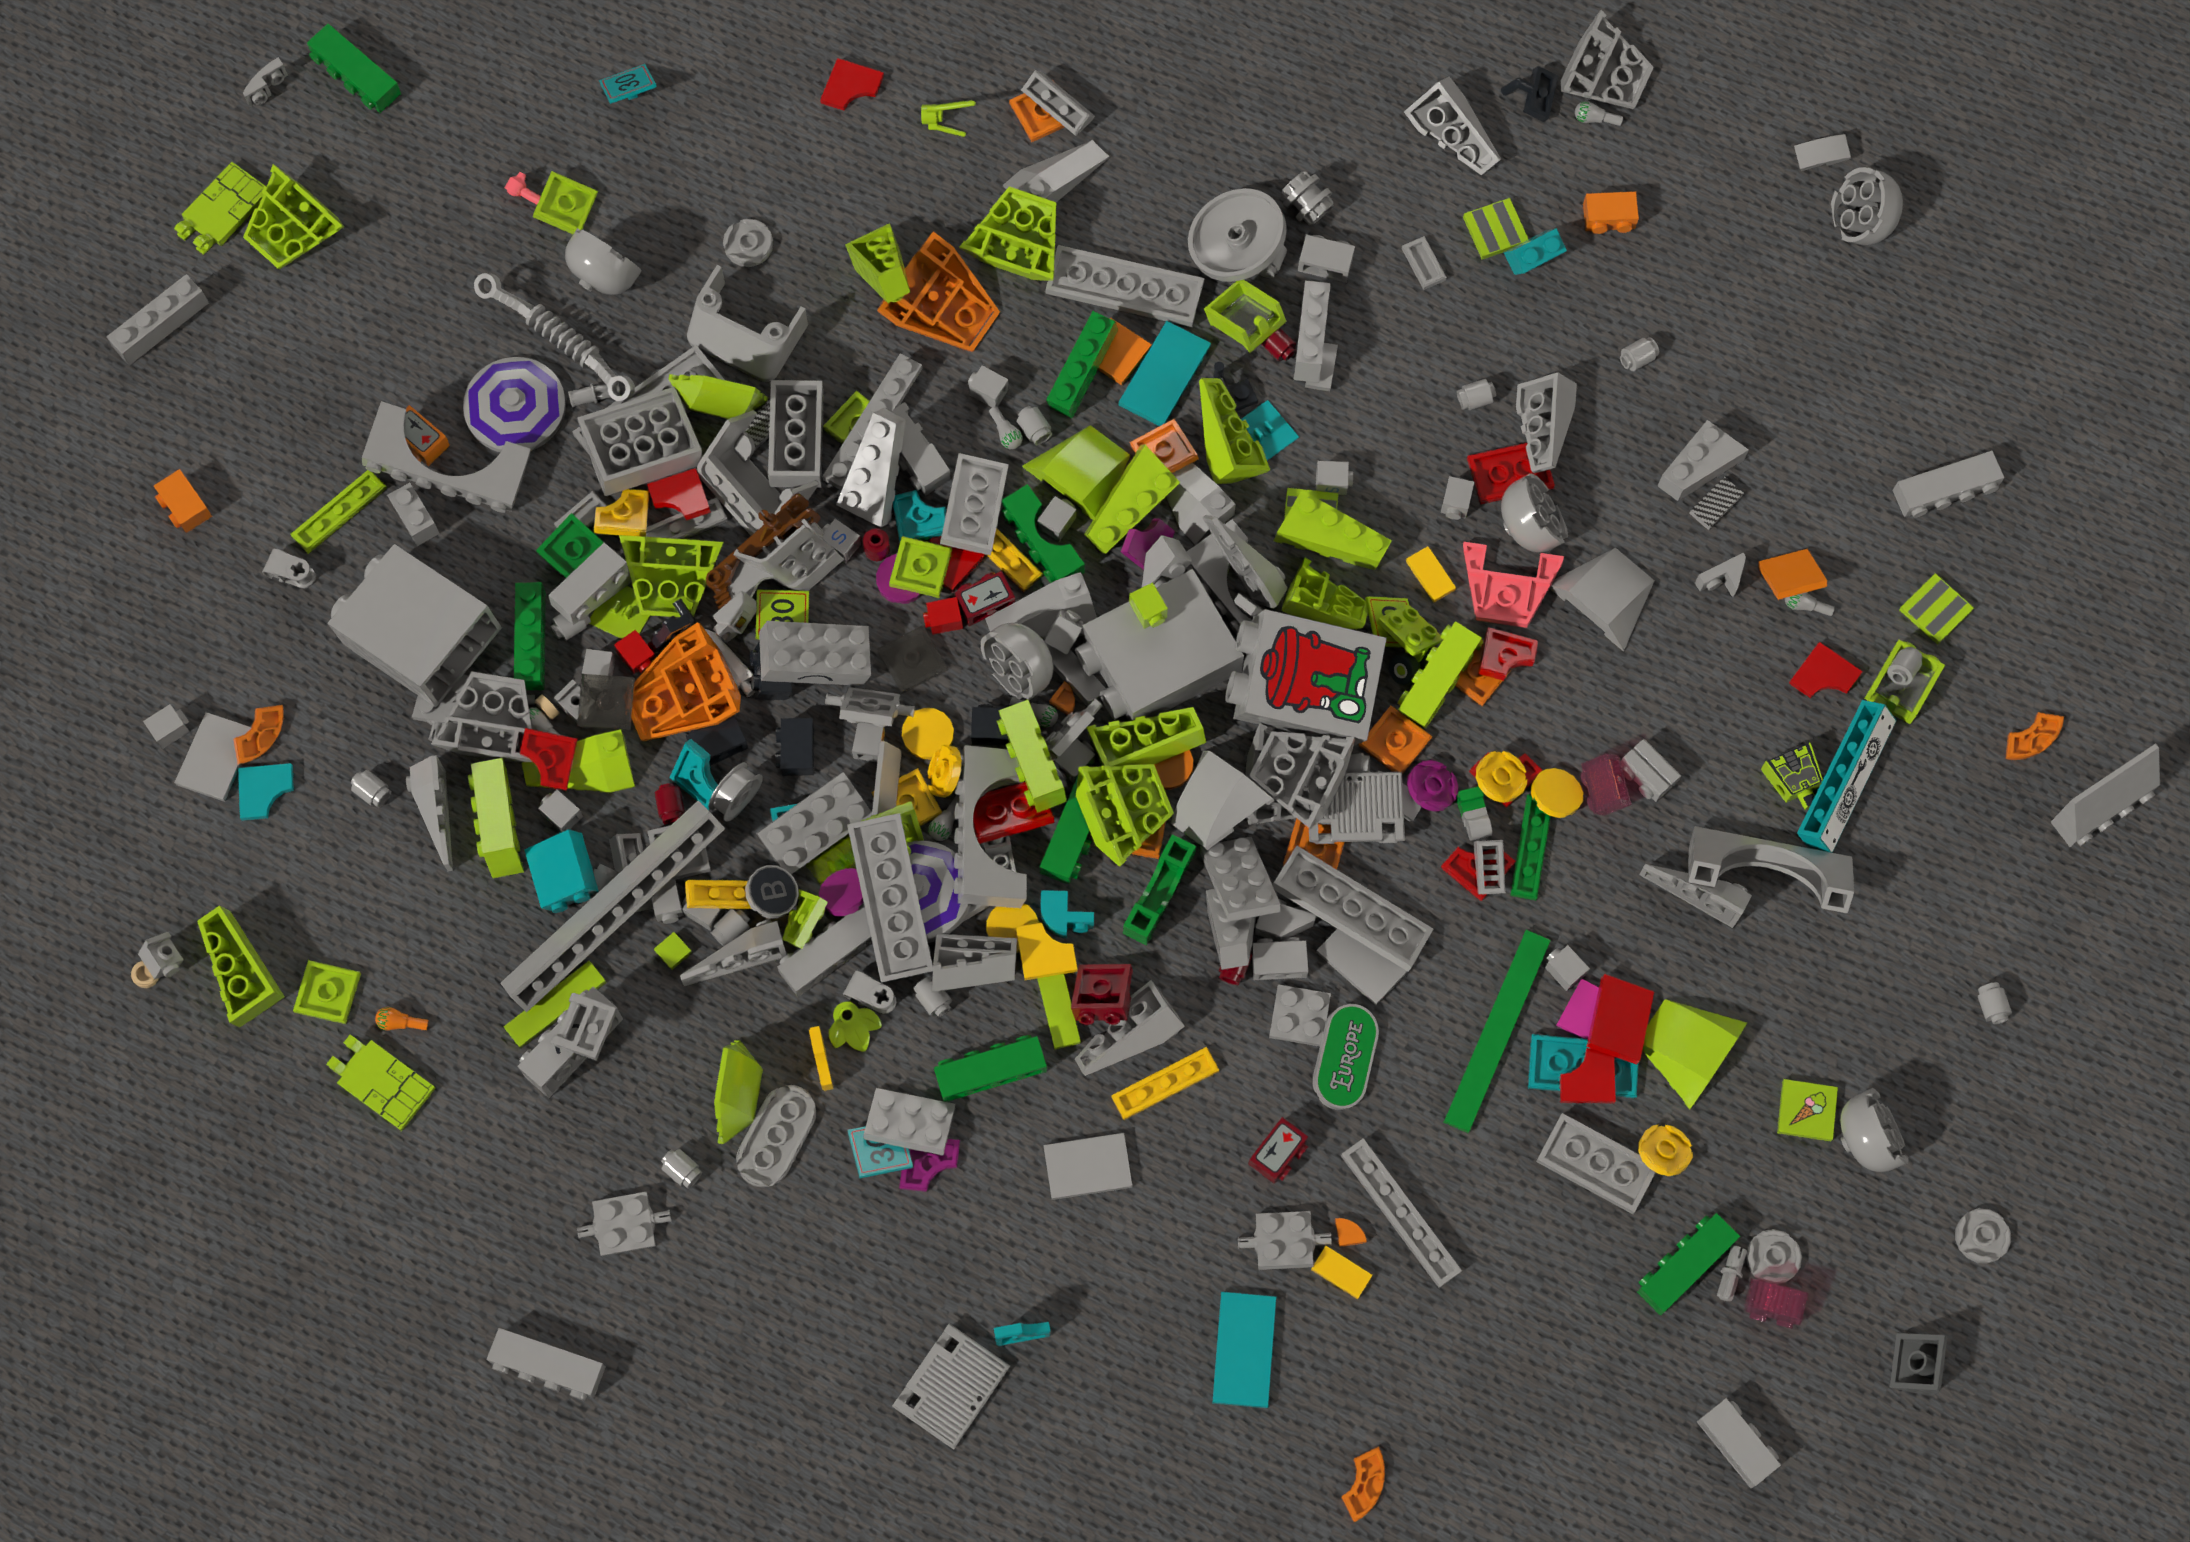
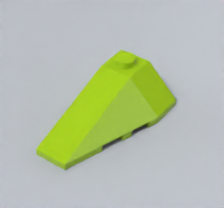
(1228, 445)
(597, 765)

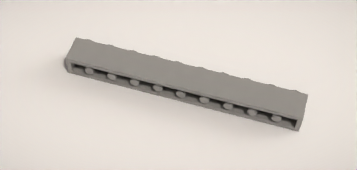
(612, 906)

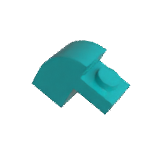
(1056, 915)

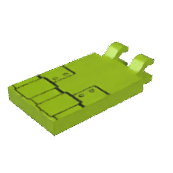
(221, 208)
(382, 1082)

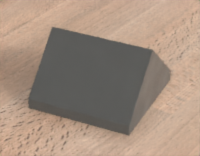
(1918, 1363)

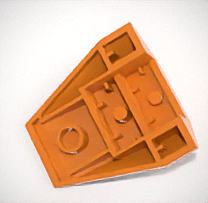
(943, 298)
(684, 688)

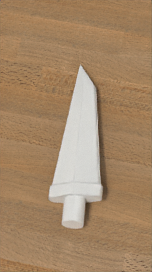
(739, 671)

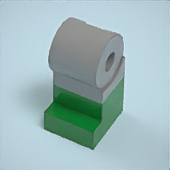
(1474, 813)

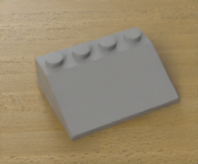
(640, 441)
(2109, 798)

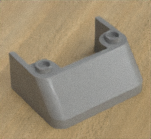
(736, 345)
(737, 481)

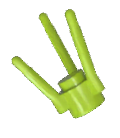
(933, 113)

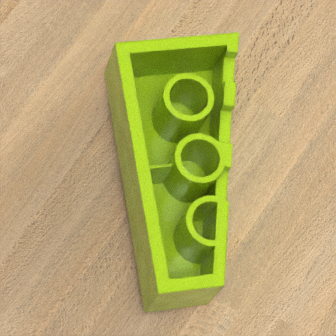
(880, 263)
(1132, 498)
(1331, 533)
(1439, 674)
(1147, 739)
(1032, 755)
(240, 972)

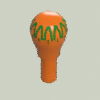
(391, 1019)

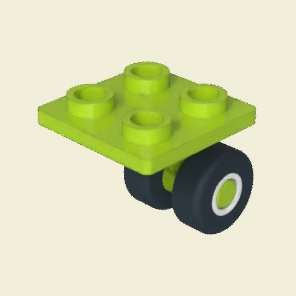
(1414, 636)

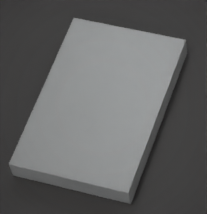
(212, 758)
(1361, 965)
(1087, 1166)

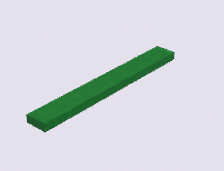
(1497, 1031)

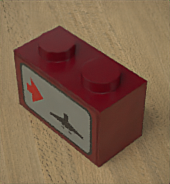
(984, 597)
(1278, 1151)

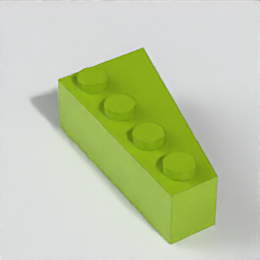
(495, 818)

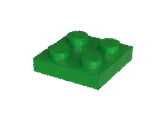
(569, 546)

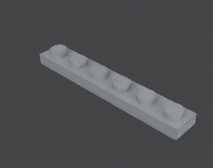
(888, 396)
(1401, 1213)

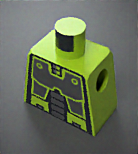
(1795, 774)

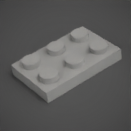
(909, 1121)

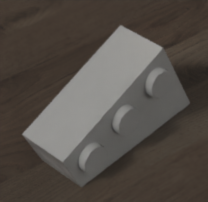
(919, 457)
(1702, 459)
(591, 584)
(1231, 938)
(972, 961)

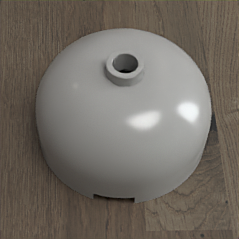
(1878, 204)
(599, 265)
(1526, 516)
(1023, 652)
(1864, 1133)

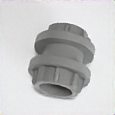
(1307, 198)

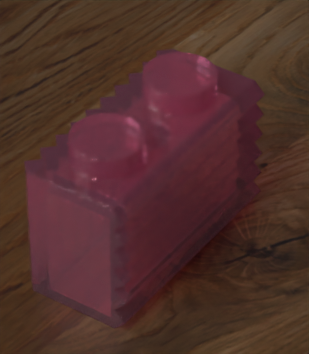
(1605, 784)
(1775, 1302)

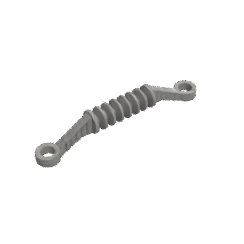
(559, 334)

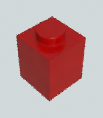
(943, 616)
(635, 652)

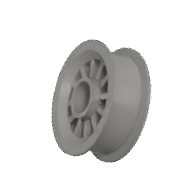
(735, 791)

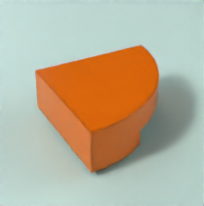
(1064, 699)
(1349, 1233)

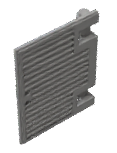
(1362, 808)
(951, 1386)

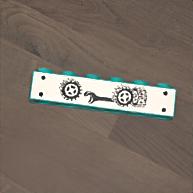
(1846, 776)

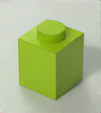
(1148, 606)

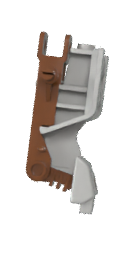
(782, 550)

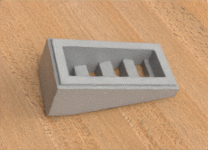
(1499, 856)

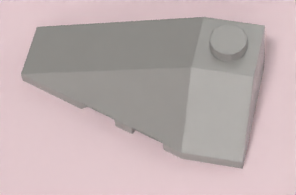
(1449, 118)
(1059, 173)
(1546, 413)
(1194, 499)
(1257, 574)
(1043, 606)
(429, 790)
(1723, 902)
(748, 950)
(1148, 1025)

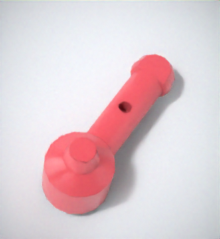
(517, 187)

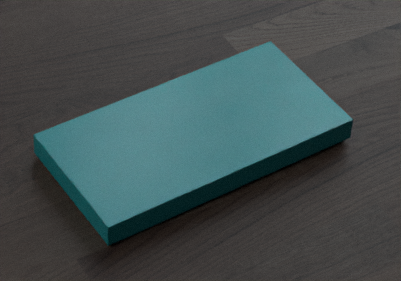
(1164, 374)
(1560, 1055)
(1244, 1350)

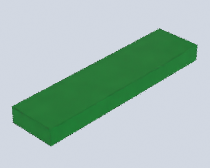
(1530, 851)

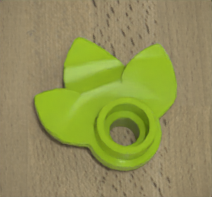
(856, 1029)

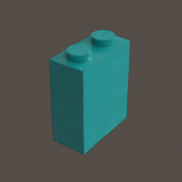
(561, 871)

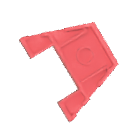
(1505, 596)

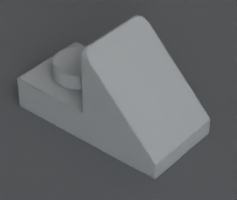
(1728, 572)

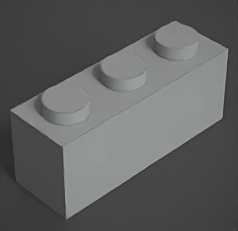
(1739, 1442)

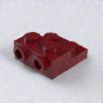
(1102, 993)

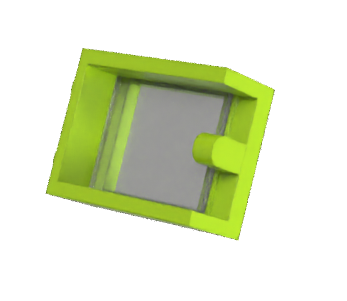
(1245, 314)
(1905, 700)

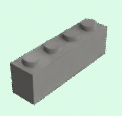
(157, 319)
(1312, 331)
(1948, 484)
(826, 952)
(546, 1363)

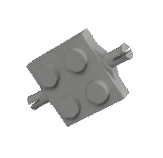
(869, 706)
(433, 715)
(1072, 727)
(624, 1223)
(1284, 1240)

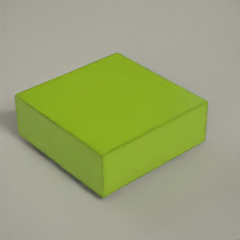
(672, 951)

